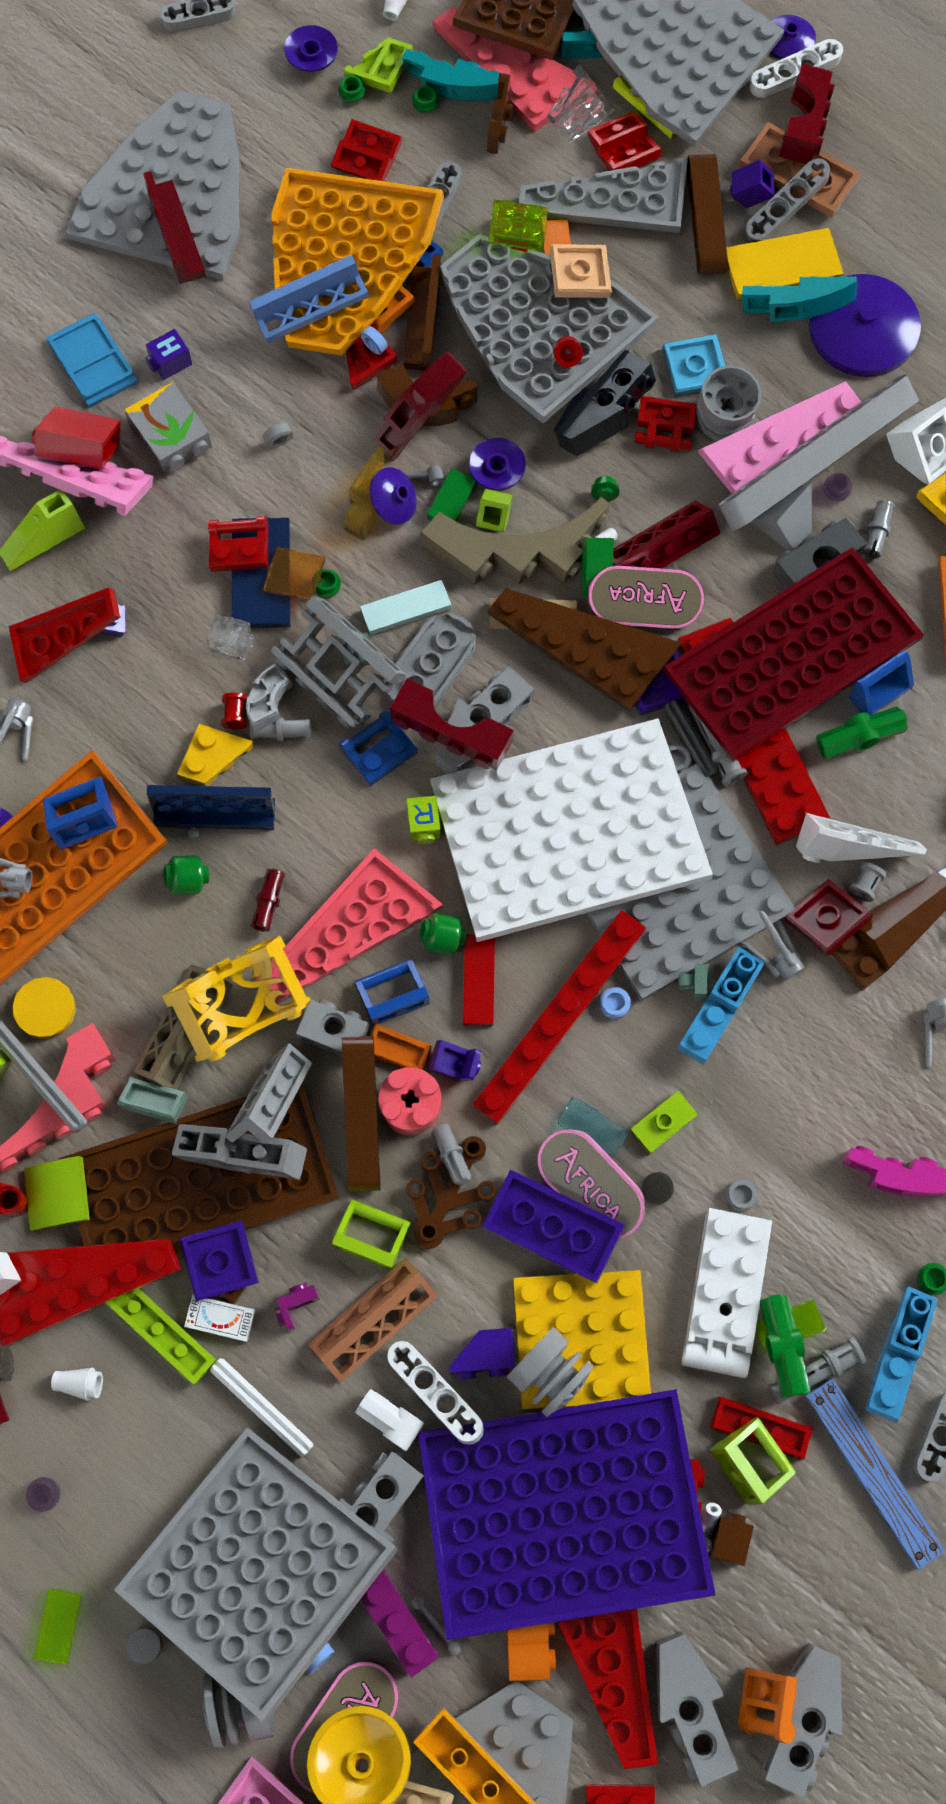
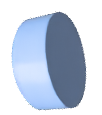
(374, 340)
(615, 1003)
(324, 1655)

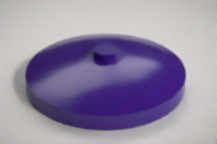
(870, 333)

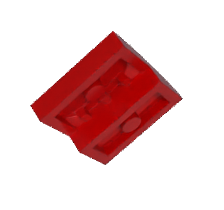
(624, 142)
(366, 151)

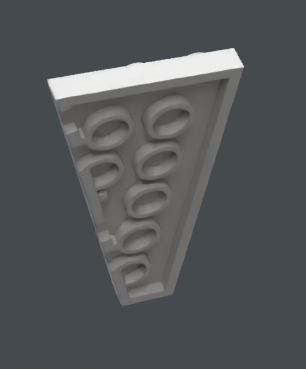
(618, 198)

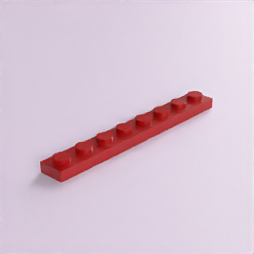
(559, 1017)

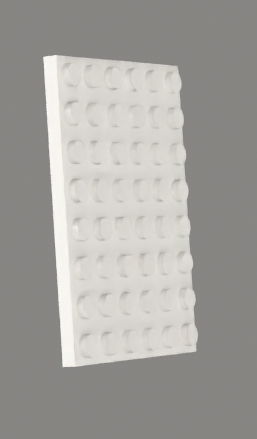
(570, 830)

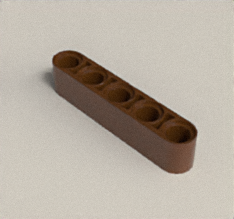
(706, 214)
(361, 1114)

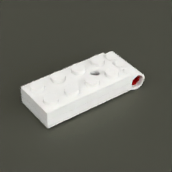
(729, 1275)

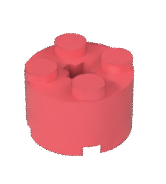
(401, 1085)

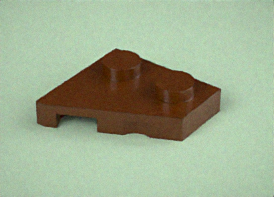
(501, 113)

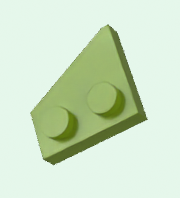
(381, 66)

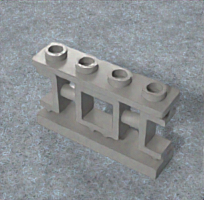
(352, 644)

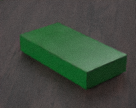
(453, 495)
(596, 557)

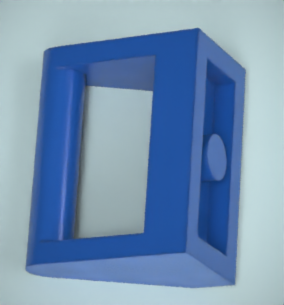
(883, 684)
(81, 823)
(398, 1005)

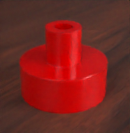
(567, 351)

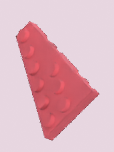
(533, 79)
(357, 917)

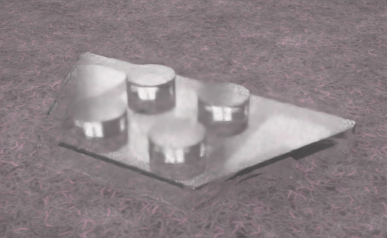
(579, 107)

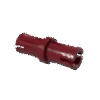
(267, 900)

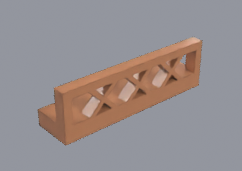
(369, 1315)

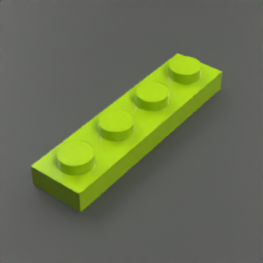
(163, 1334)

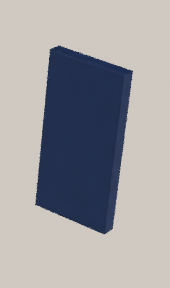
(248, 597)

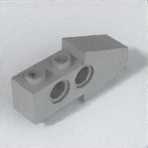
(506, 685)
(245, 1155)
(405, 1480)
(685, 1677)
(816, 1691)

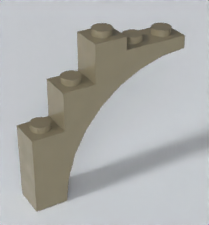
(518, 556)

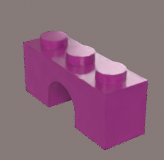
(399, 1625)

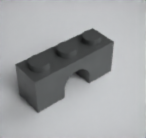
(829, 544)

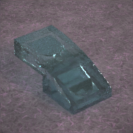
(586, 1118)

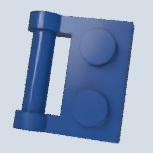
(382, 756)

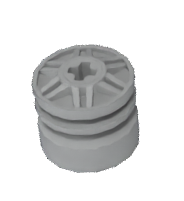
(727, 401)
(551, 1372)
(225, 1712)

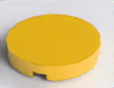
(44, 1008)

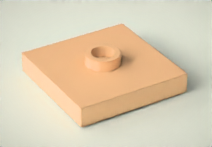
(580, 271)

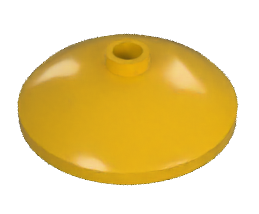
(354, 1737)

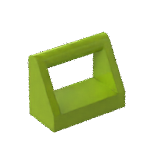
(365, 1250)
(741, 1472)

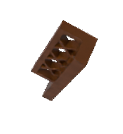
(422, 316)

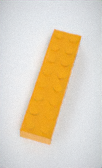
(467, 1763)

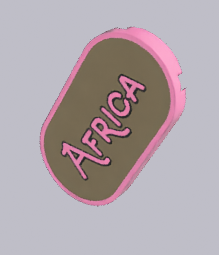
(646, 596)
(586, 1173)
(356, 1685)

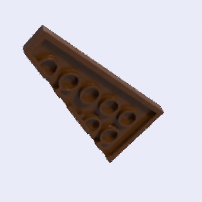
(599, 651)

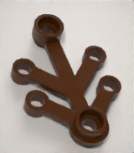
(447, 1198)

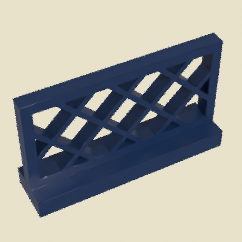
(212, 807)

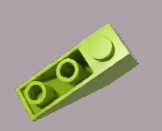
(42, 528)

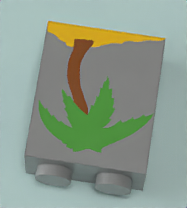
(169, 427)

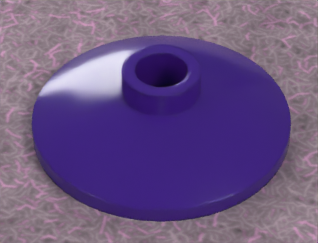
(796, 37)
(311, 48)
(497, 453)
(393, 495)

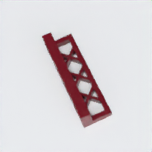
(174, 229)
(667, 545)

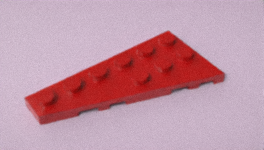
(75, 1280)
(614, 1672)

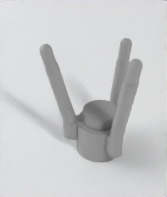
(14, 717)
(16, 879)
(789, 961)
(937, 1016)

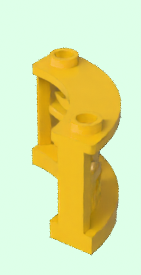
(194, 991)

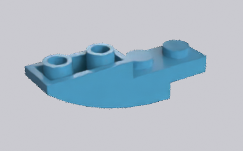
(720, 1005)
(900, 1353)

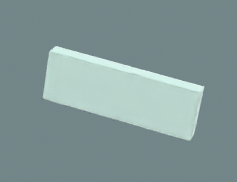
(405, 607)

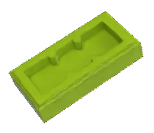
(663, 1122)

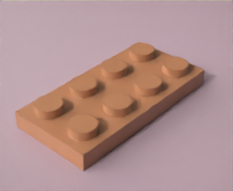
(828, 198)

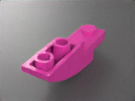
(919, 1179)

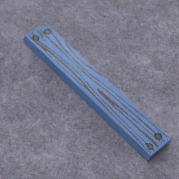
(874, 1474)

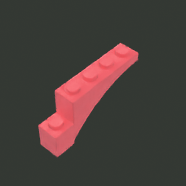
(85, 1055)

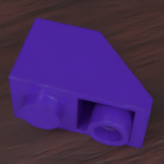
(487, 1351)

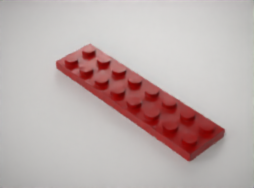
(774, 771)

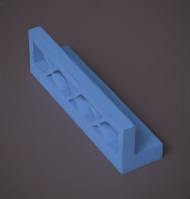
(306, 293)

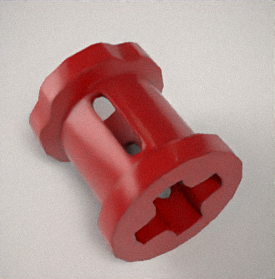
(234, 711)

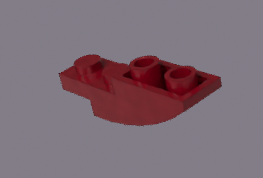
(419, 402)

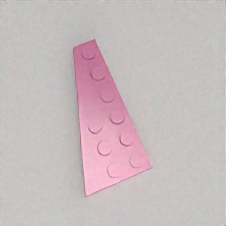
(759, 446)
(108, 486)

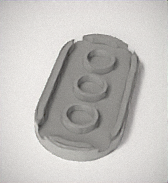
(437, 654)

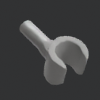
(433, 473)

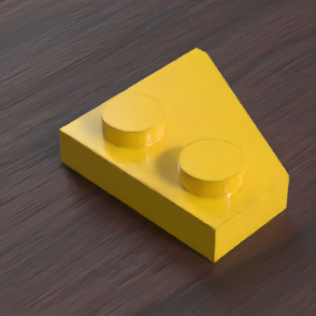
(211, 754)

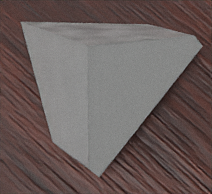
(789, 519)

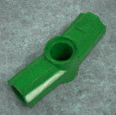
(861, 732)
(784, 1346)

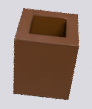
(731, 1539)

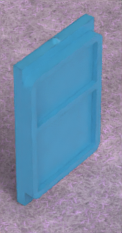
(92, 360)

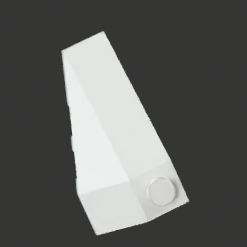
(921, 442)
(841, 841)

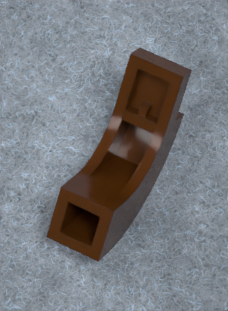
(395, 381)

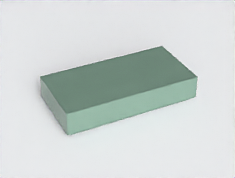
(152, 1100)

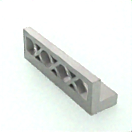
(271, 1095)

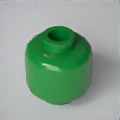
(185, 875)
(442, 934)

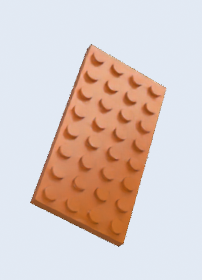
(69, 879)

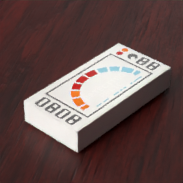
(220, 1318)

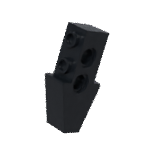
(602, 409)

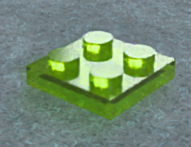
(518, 225)

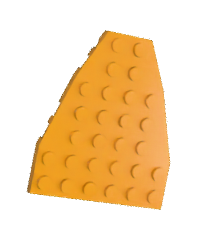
(337, 216)

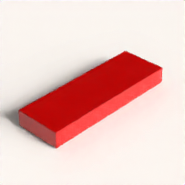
(478, 982)
(789, 1435)

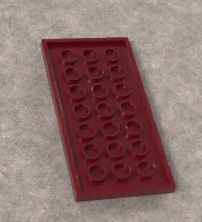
(792, 653)

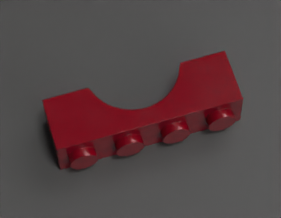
(811, 95)
(482, 742)

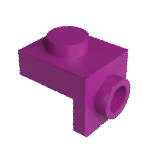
(299, 1296)

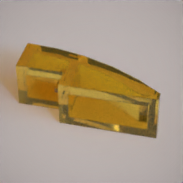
(362, 514)

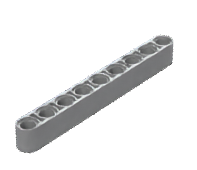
(818, 452)

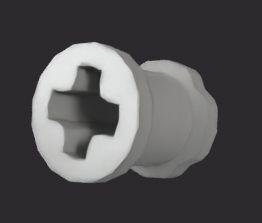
(867, 882)

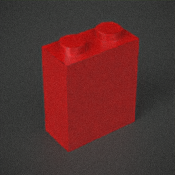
(77, 437)

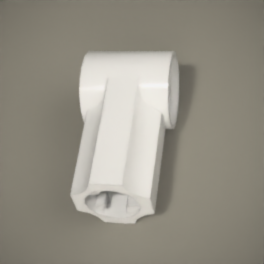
(394, 1422)

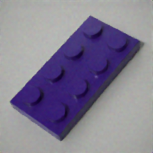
(553, 1226)

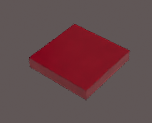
(828, 917)

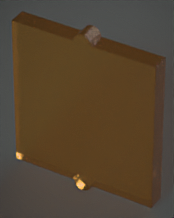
(294, 573)

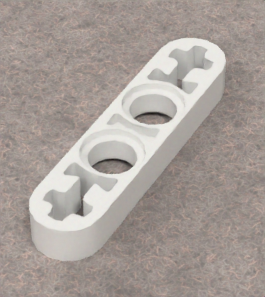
(792, 64)
(437, 1390)

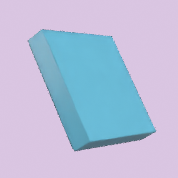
(691, 363)

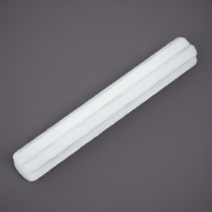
(261, 1407)

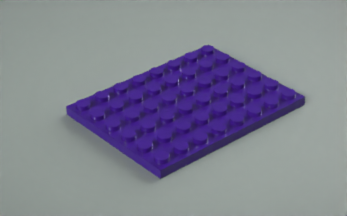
(565, 1515)

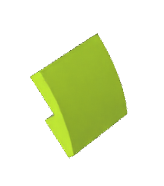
(56, 1193)

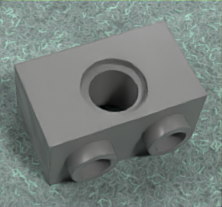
(317, 1018)

